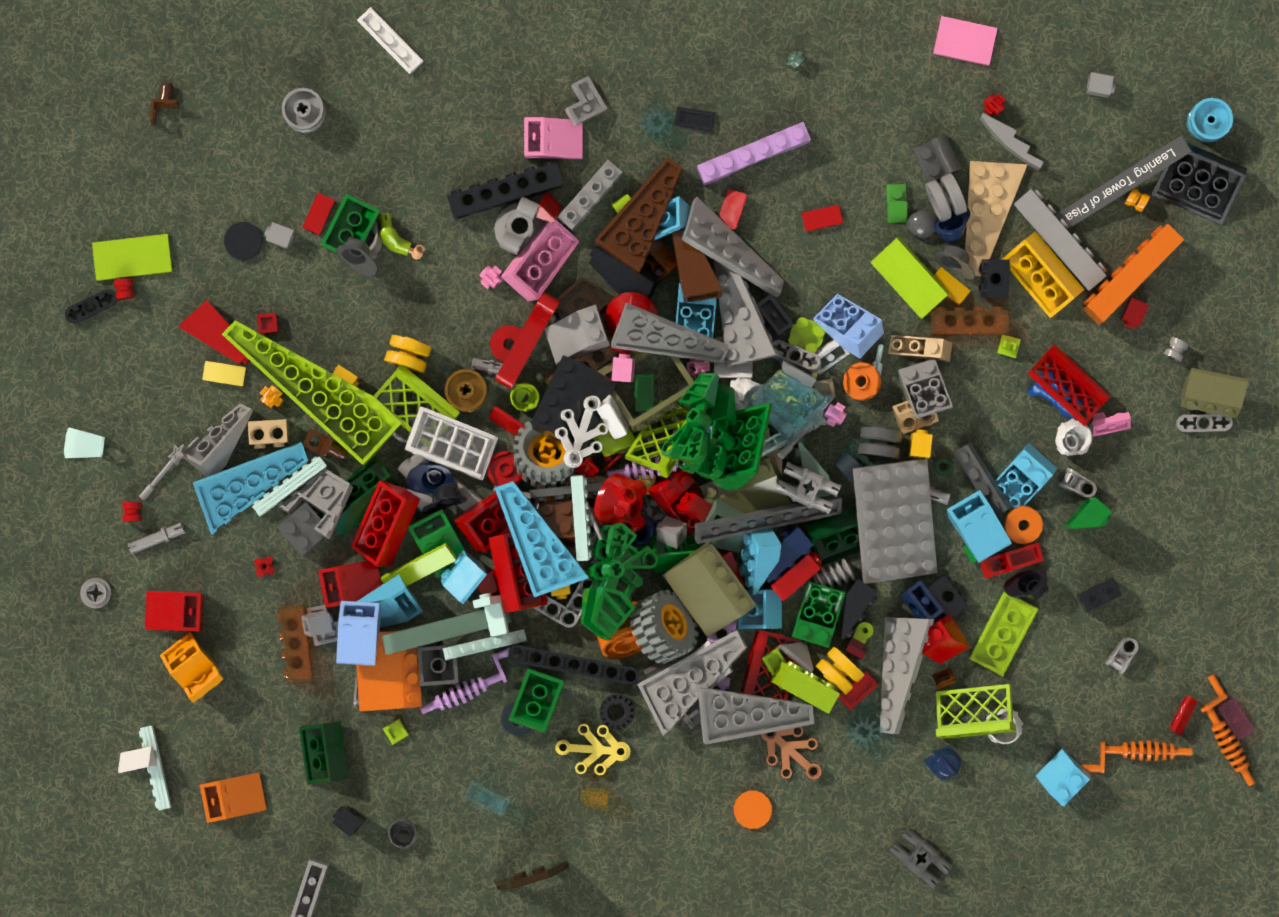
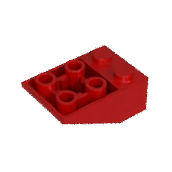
(670, 490)
(348, 582)
(174, 611)

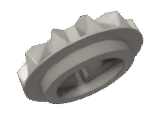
(89, 599)

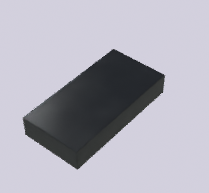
(694, 119)

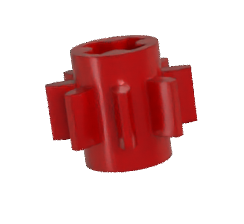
(994, 104)

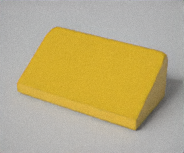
(952, 285)

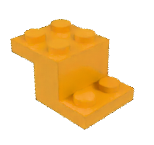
(191, 667)

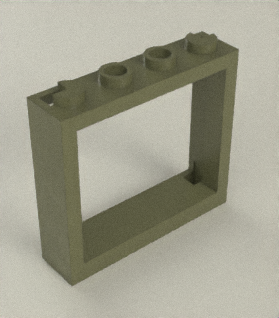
(659, 410)

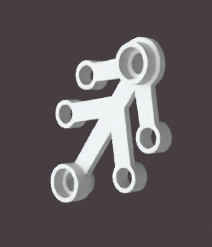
(580, 434)

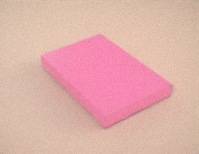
(965, 41)

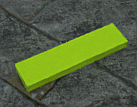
(423, 565)

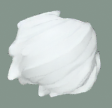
(744, 390)
(1073, 438)
(1006, 738)

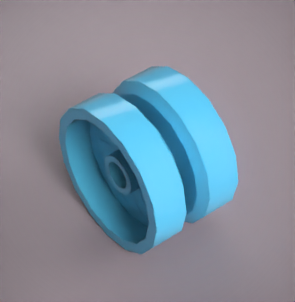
(1209, 109)

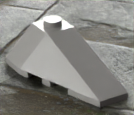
(215, 449)

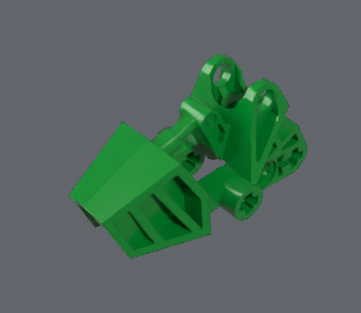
(707, 406)
(602, 605)

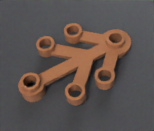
(788, 748)

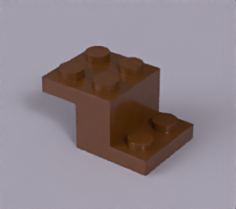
(561, 520)

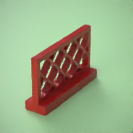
(1075, 379)
(755, 662)

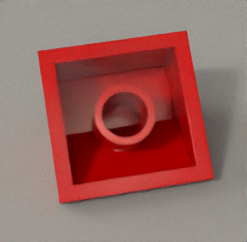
(944, 640)

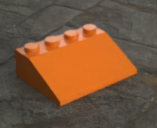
(391, 682)

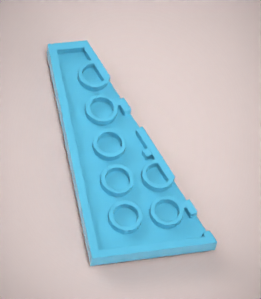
(240, 486)
(541, 552)

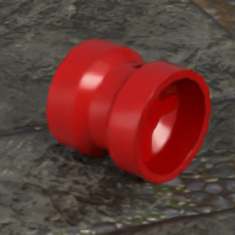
(124, 288)
(131, 512)

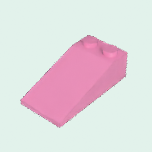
(540, 260)

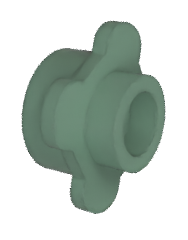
(795, 59)

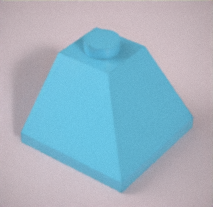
(674, 218)

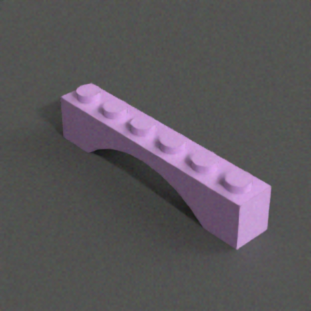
(752, 153)

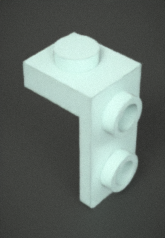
(494, 613)

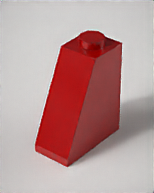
(797, 575)

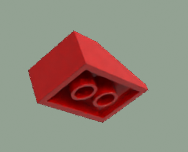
(482, 522)

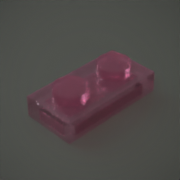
(1235, 718)

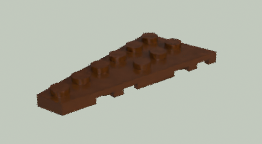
(637, 223)

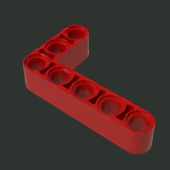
(526, 340)

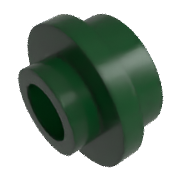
(943, 472)

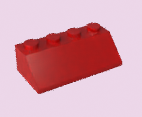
(385, 523)
(511, 576)

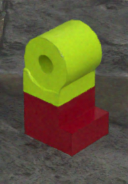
(858, 639)

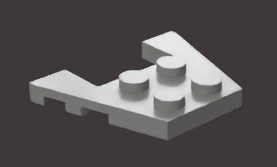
(325, 493)

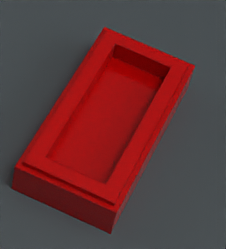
(318, 214)
(822, 218)
(859, 691)

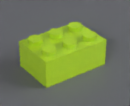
(805, 686)

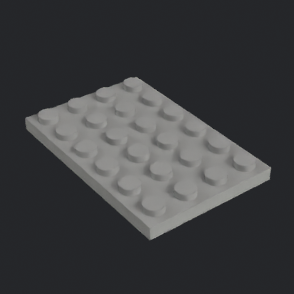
(895, 520)

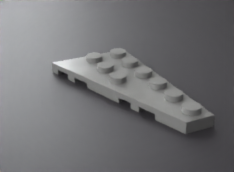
(741, 320)
(650, 333)
(741, 715)

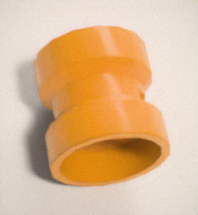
(1137, 199)

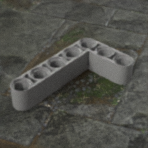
(570, 608)

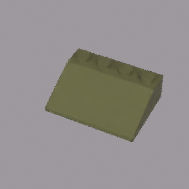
(755, 494)
(709, 589)

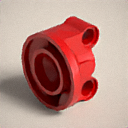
(616, 307)
(621, 502)

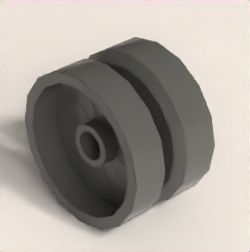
(880, 439)

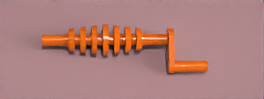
(1223, 734)
(1124, 750)

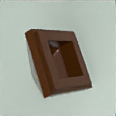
(944, 684)

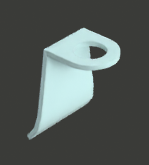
(83, 444)

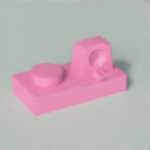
(1103, 425)

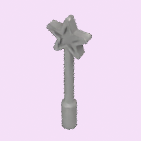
(788, 447)
(175, 458)

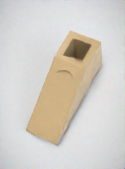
(920, 347)

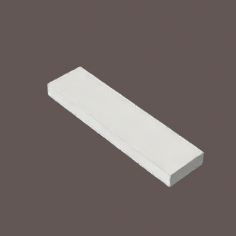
(390, 40)

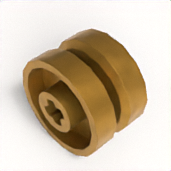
(466, 379)

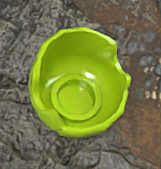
(519, 392)

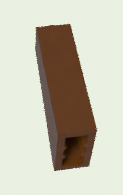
(694, 272)

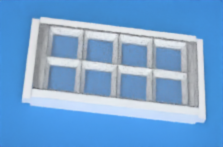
(451, 443)

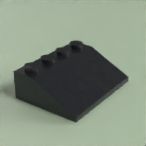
(1201, 182)
(568, 390)

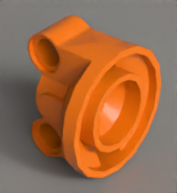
(622, 643)

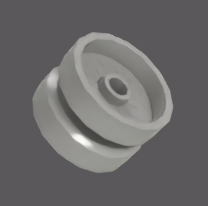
(296, 102)
(946, 197)

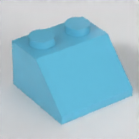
(463, 576)
(766, 613)
(1063, 777)

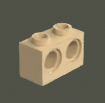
(908, 425)
(268, 428)

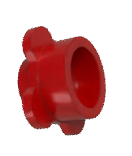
(269, 567)

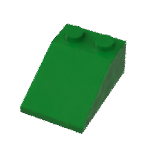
(536, 700)

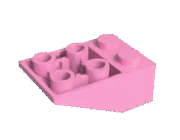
(552, 138)

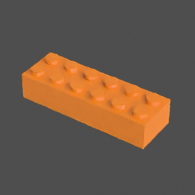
(1135, 271)

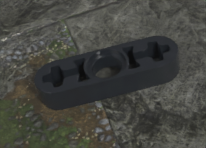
(80, 317)

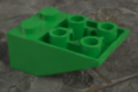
(434, 532)
(818, 614)

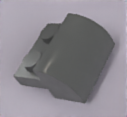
(937, 158)

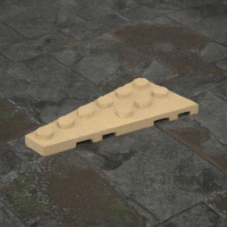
(989, 200)

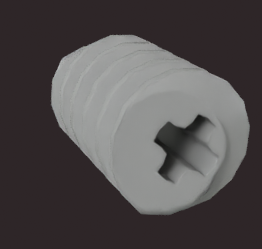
(834, 574)

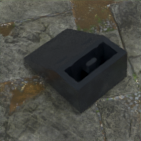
(775, 318)
(855, 602)

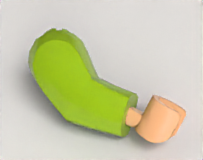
(394, 242)

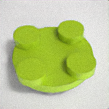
(806, 335)

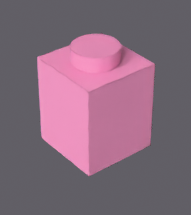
(623, 368)

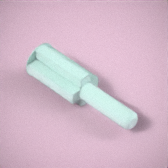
(877, 363)

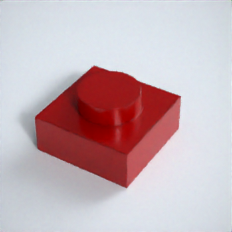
(267, 323)

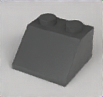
(434, 667)

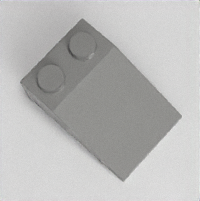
(577, 334)

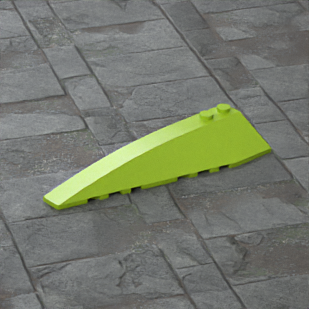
(337, 406)

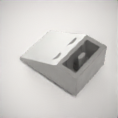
(924, 388)

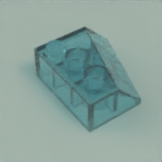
(793, 404)

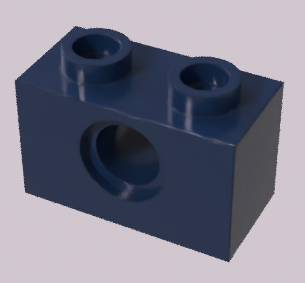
(921, 602)

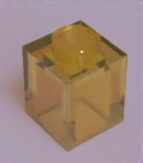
(595, 797)

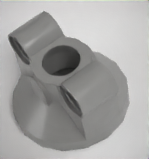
(504, 234)

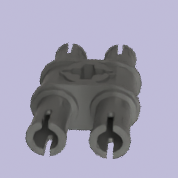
(931, 856)

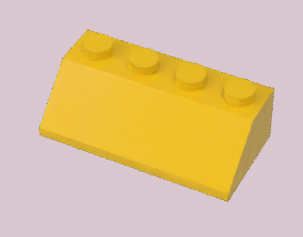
(1043, 274)

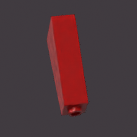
(208, 327)

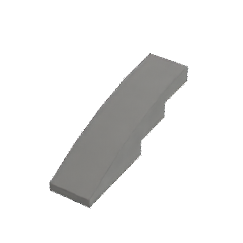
(1005, 136)

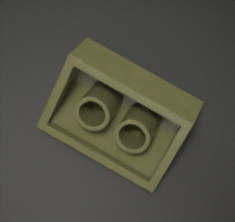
(1213, 393)

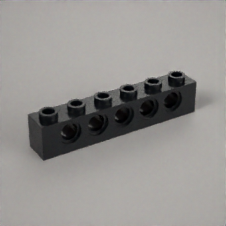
(498, 199)

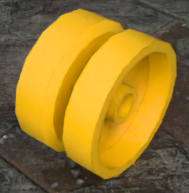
(408, 353)
(837, 673)

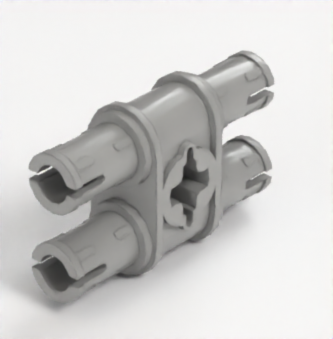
(798, 493)

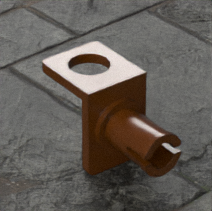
(164, 102)
(325, 446)

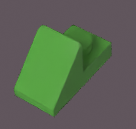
(896, 203)

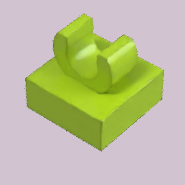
(1008, 346)

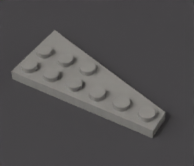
(715, 239)
(901, 662)
(676, 688)

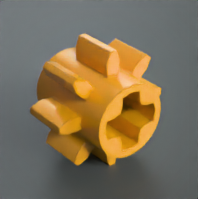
(271, 396)

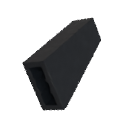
(620, 276)

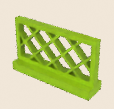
(422, 391)
(665, 465)
(975, 728)

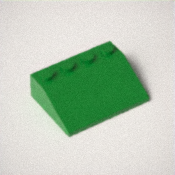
(745, 457)

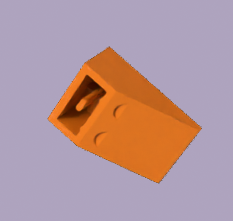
(233, 797)

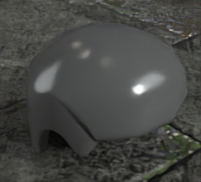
(921, 224)
(402, 840)

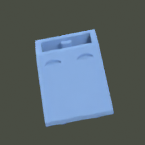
(850, 325)
(358, 633)

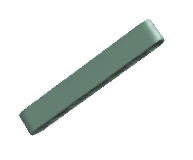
(436, 631)

